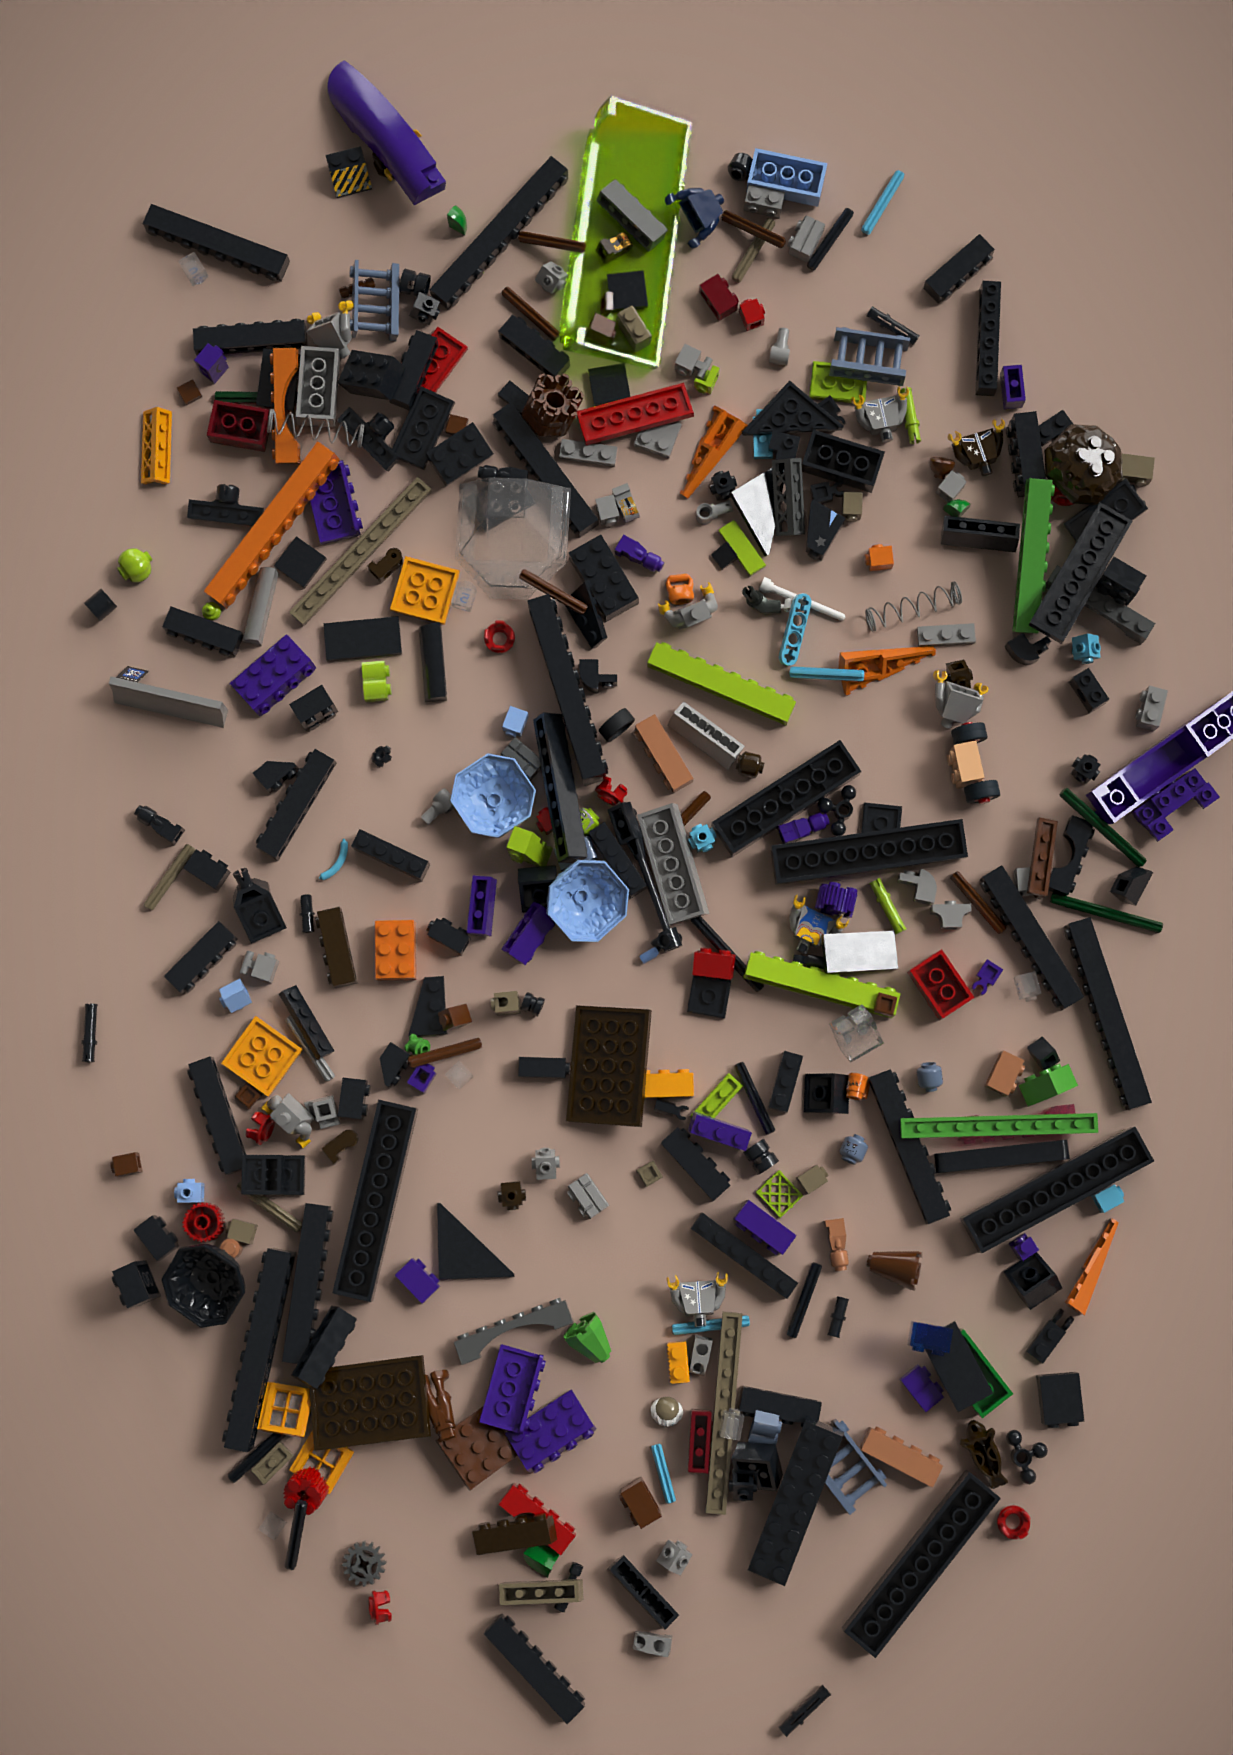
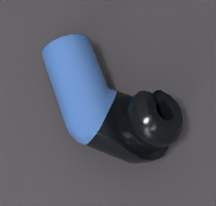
(652, 953)

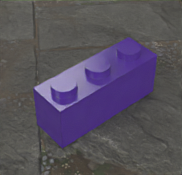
(481, 905)
(529, 934)
(719, 1131)

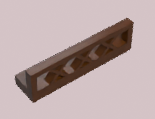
(1042, 857)

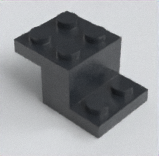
(1120, 581)
(273, 1175)

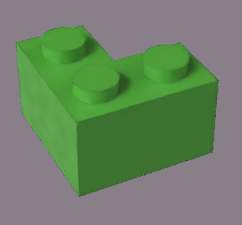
(1049, 1084)

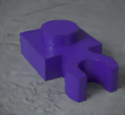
(988, 975)

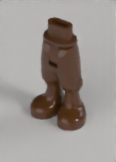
(440, 1407)

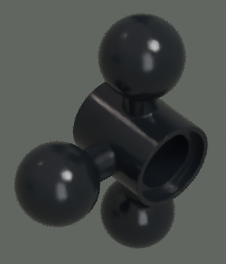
(825, 805)
(1038, 1450)

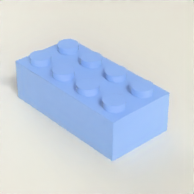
(796, 176)

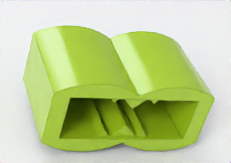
(375, 681)

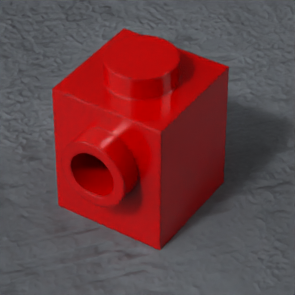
(752, 314)
(544, 821)

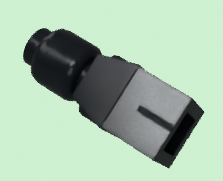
(507, 472)
(159, 824)

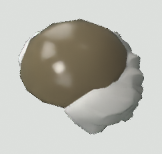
(666, 1411)

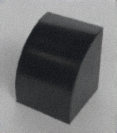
(1043, 1053)

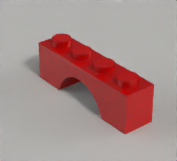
(518, 1501)

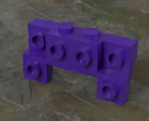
(1153, 813)

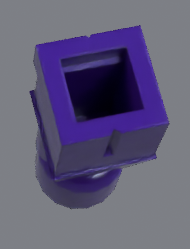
(637, 553)
(802, 827)

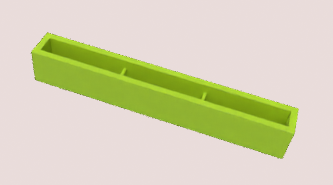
(721, 683)
(814, 982)

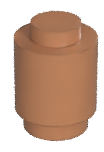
(232, 1247)

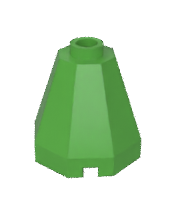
(589, 1338)

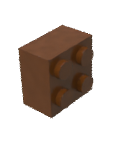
(640, 1502)

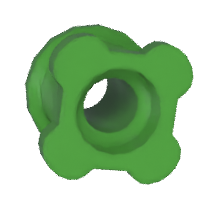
(417, 1045)

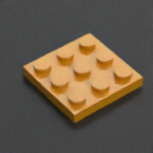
(424, 590)
(262, 1056)

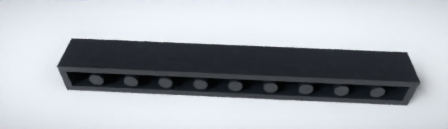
(499, 233)
(1108, 1014)

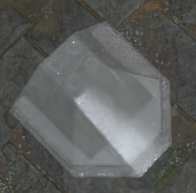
(511, 528)

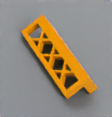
(158, 445)

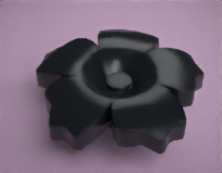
(381, 756)

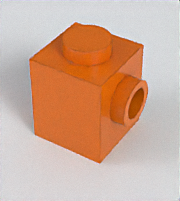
(879, 557)

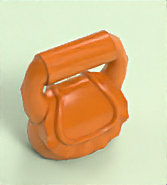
(680, 593)

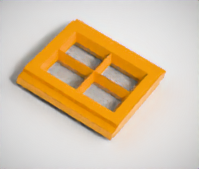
(285, 1410)
(329, 1461)

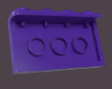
(335, 508)
(273, 675)
(512, 1389)
(552, 1432)

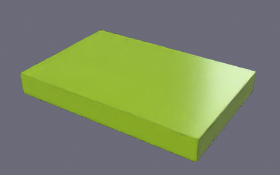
(837, 387)

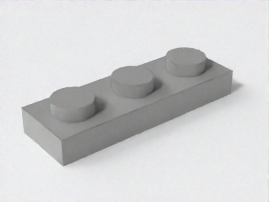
(591, 453)
(946, 635)

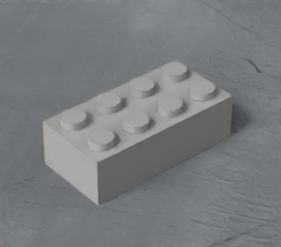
(318, 385)

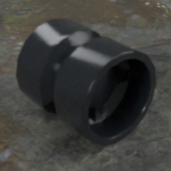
(421, 283)
(761, 1156)

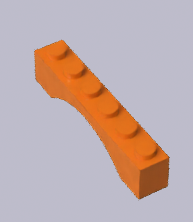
(284, 368)

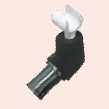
(760, 603)

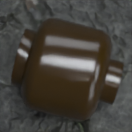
(749, 764)

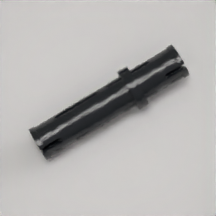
(874, 313)
(89, 1033)
(802, 1712)

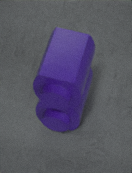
(922, 1388)

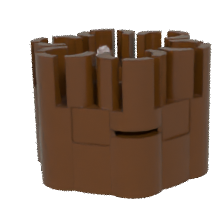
(552, 405)

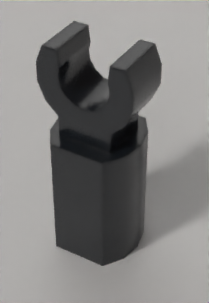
(810, 960)
(669, 1108)

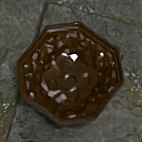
(1084, 463)

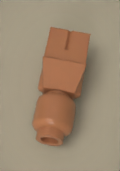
(837, 1242)

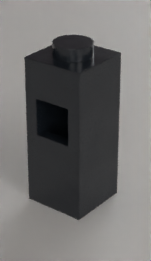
(543, 1067)

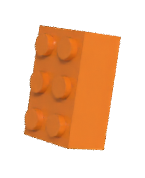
(395, 950)

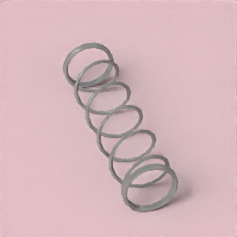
(360, 437)
(872, 625)

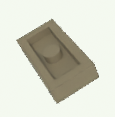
(272, 1463)

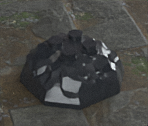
(204, 1284)

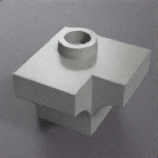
(324, 1111)

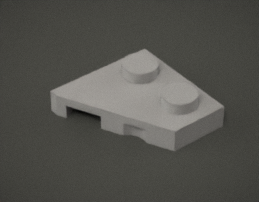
(658, 439)

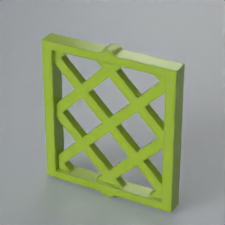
(779, 1203)

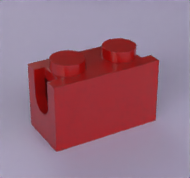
(714, 964)

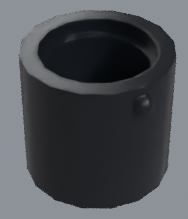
(100, 604)

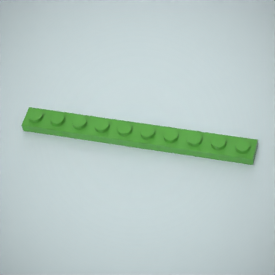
(999, 1125)

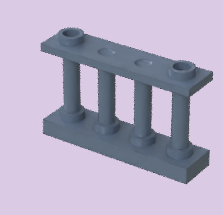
(391, 293)
(866, 372)
(836, 1484)

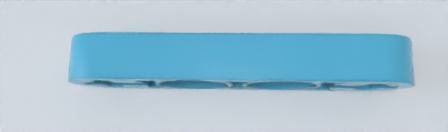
(797, 630)

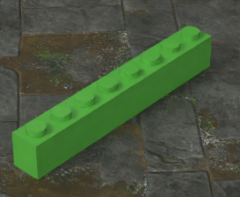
(1032, 552)

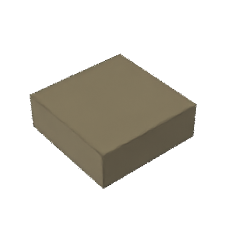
(649, 1173)

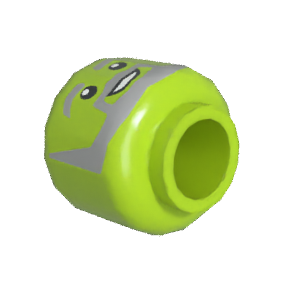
(589, 820)

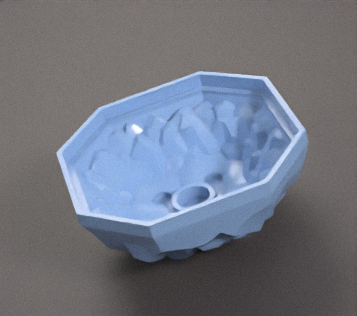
(493, 795)
(587, 900)

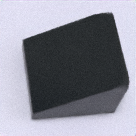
(724, 555)

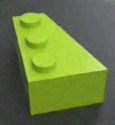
(527, 847)

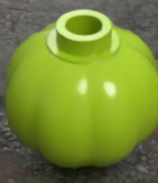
(134, 565)

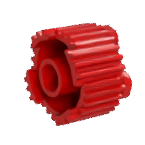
(214, 1226)
(308, 1486)

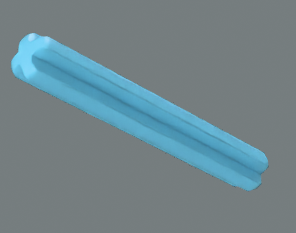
(882, 202)
(826, 673)
(714, 1324)

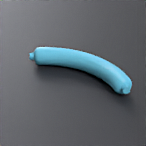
(338, 864)

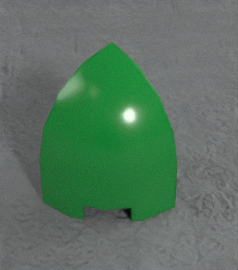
(457, 220)
(956, 507)
(541, 1559)

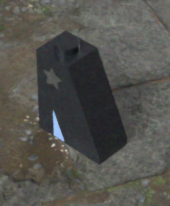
(822, 529)

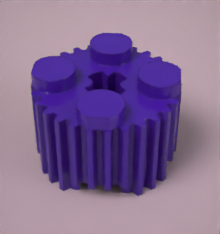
(836, 900)

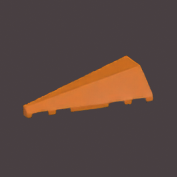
(720, 436)
(880, 663)
(1082, 1291)

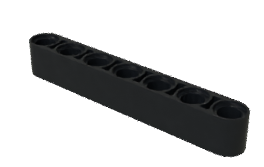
(1001, 1156)

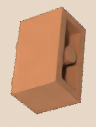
(1005, 1073)

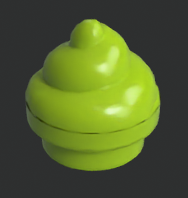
(211, 611)

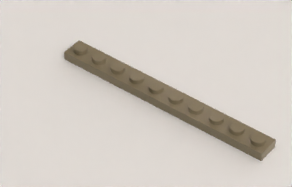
(360, 551)
(724, 1399)

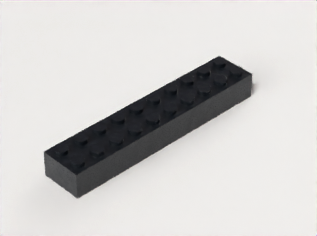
(566, 688)
(869, 851)
(1056, 1189)
(375, 1201)
(259, 1349)
(920, 1563)

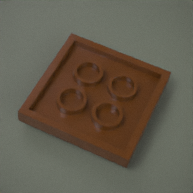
(477, 1450)

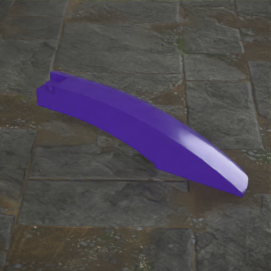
(384, 132)
(1164, 761)

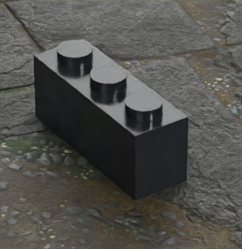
(785, 1082)

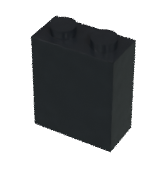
(1060, 1399)

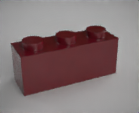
(699, 1441)

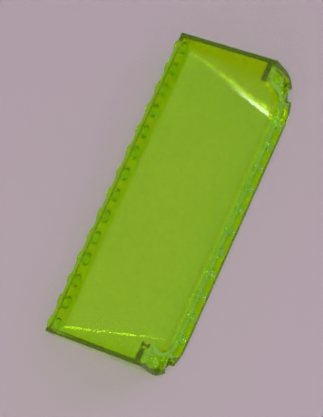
(648, 157)

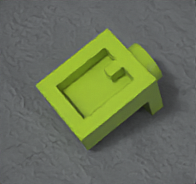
(710, 378)

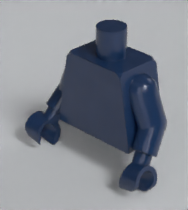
(701, 210)

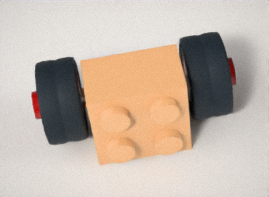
(967, 764)

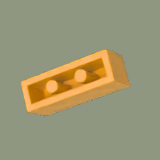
(669, 1084)

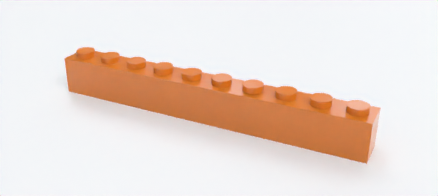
(272, 525)

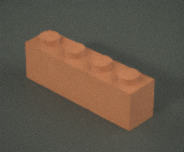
(663, 753)
(900, 1456)

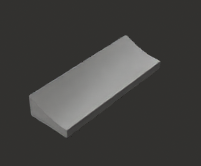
(168, 702)
(673, 863)

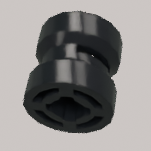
(532, 1004)

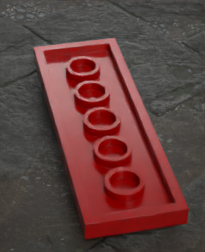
(635, 414)

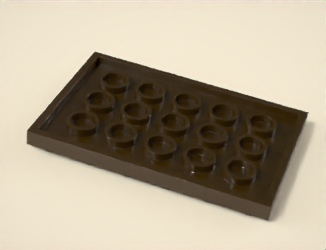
(609, 1066)
(371, 1403)

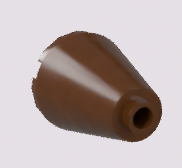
(897, 1266)

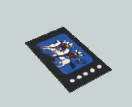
(132, 674)

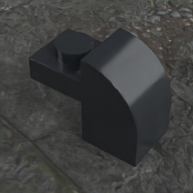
(1025, 653)
(592, 679)

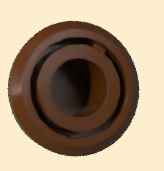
(941, 466)

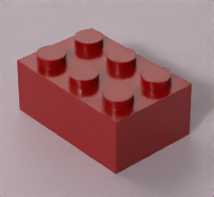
(940, 984)

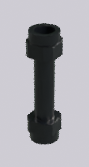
(575, 1570)

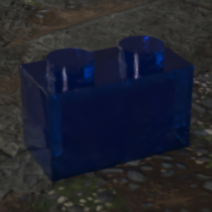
(930, 1337)

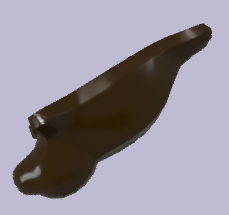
(984, 1452)

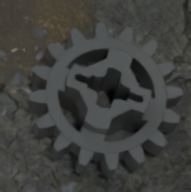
(356, 1567)

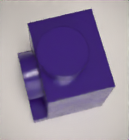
(415, 1080)
(1023, 1247)

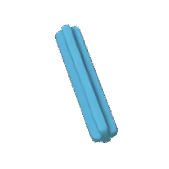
(663, 1473)

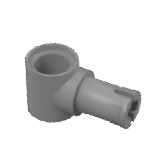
(780, 351)
(713, 510)
(440, 805)

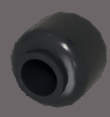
(740, 166)

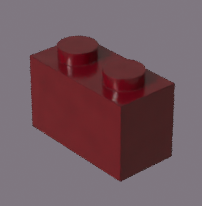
(719, 297)

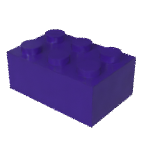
(764, 1228)

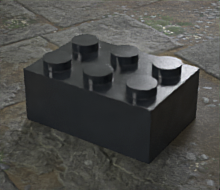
(371, 375)
(459, 454)
(135, 1284)

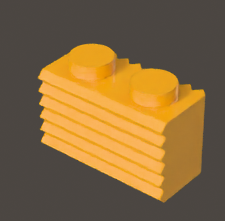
(678, 1362)

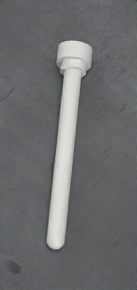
(767, 586)

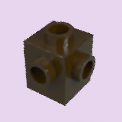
(959, 673)
(506, 1189)

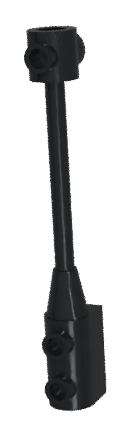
(630, 833)

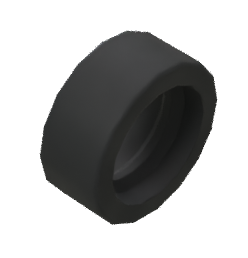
(616, 725)

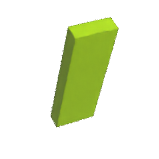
(743, 548)
(719, 1097)

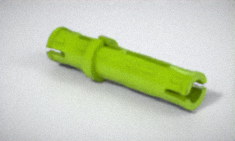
(911, 420)
(887, 905)

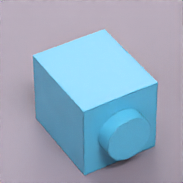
(1108, 1198)

